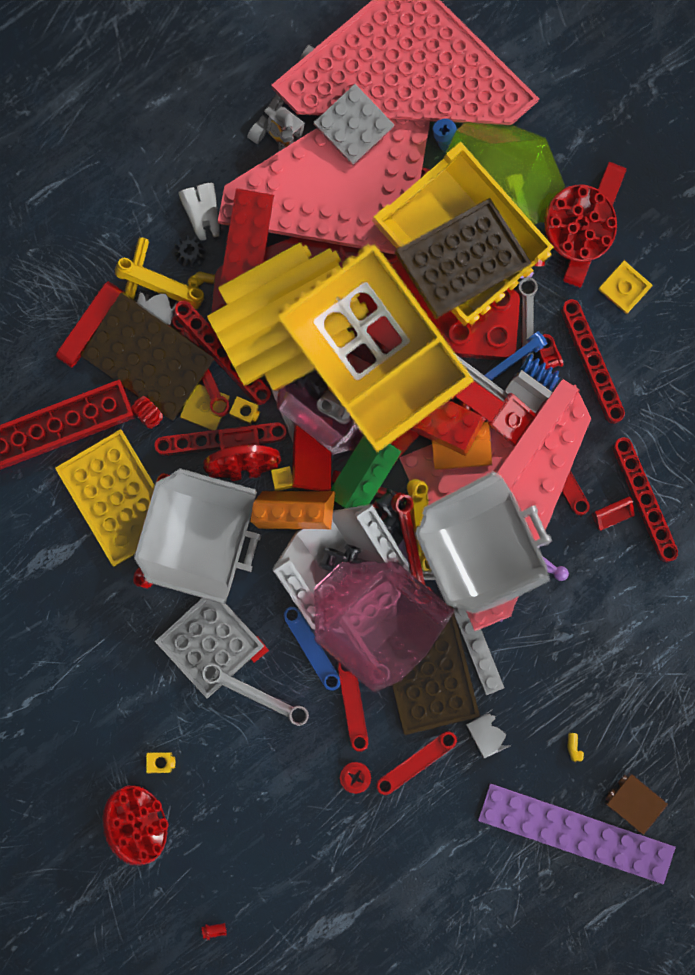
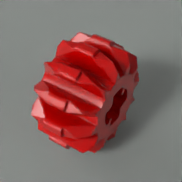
(147, 412)

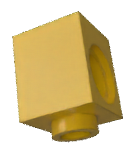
(241, 403)
(282, 478)
(151, 762)

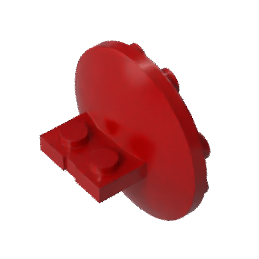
(580, 223)
(241, 452)
(134, 826)

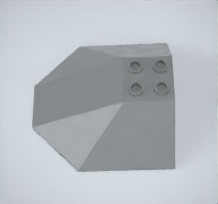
(354, 526)

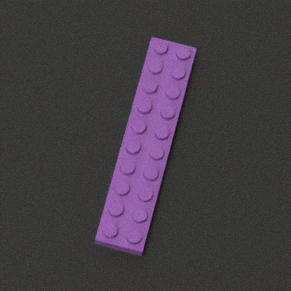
(576, 833)

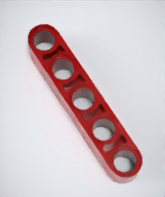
(74, 345)

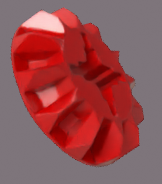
(353, 768)

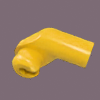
(199, 278)
(572, 748)

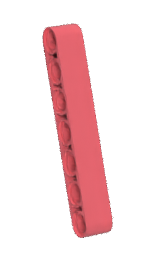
(537, 433)

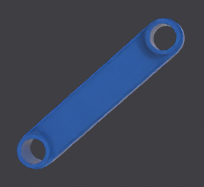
(535, 342)
(311, 648)

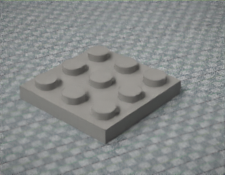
(354, 124)

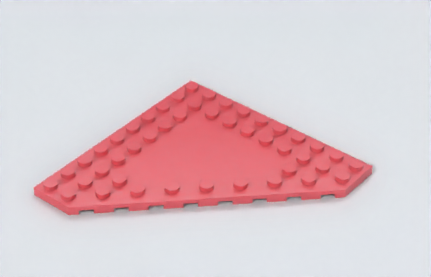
(411, 64)
(327, 196)
(536, 487)

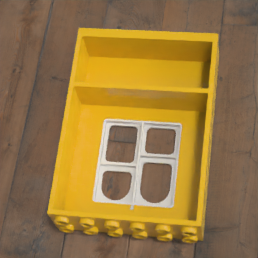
(400, 384)

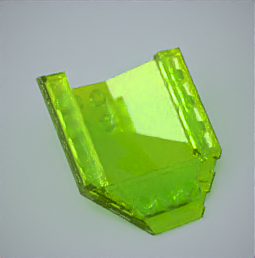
(516, 161)

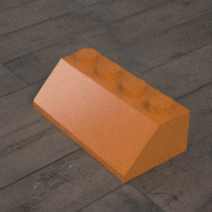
(293, 510)

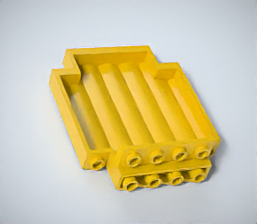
(250, 321)

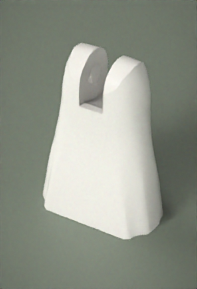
(201, 208)

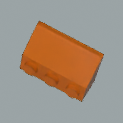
(478, 455)

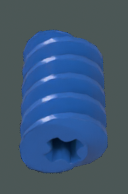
(443, 132)
(539, 372)

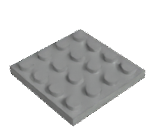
(209, 636)

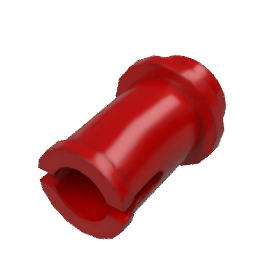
(213, 931)

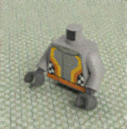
(283, 126)

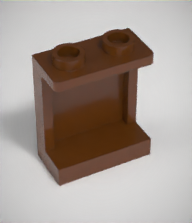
(635, 803)

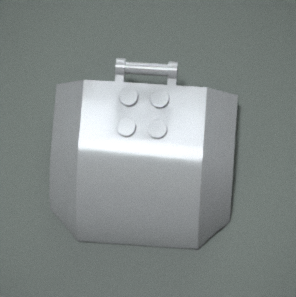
(196, 534)
(482, 545)

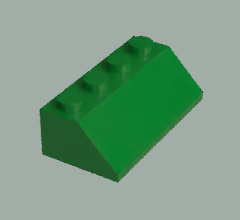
(363, 474)

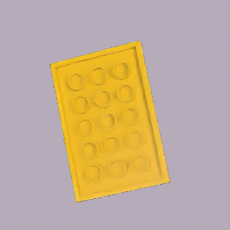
(110, 493)

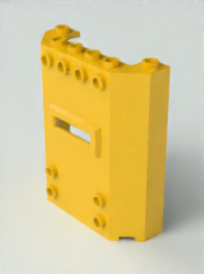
(443, 194)

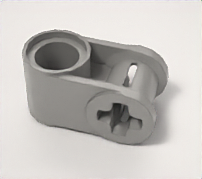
(332, 407)

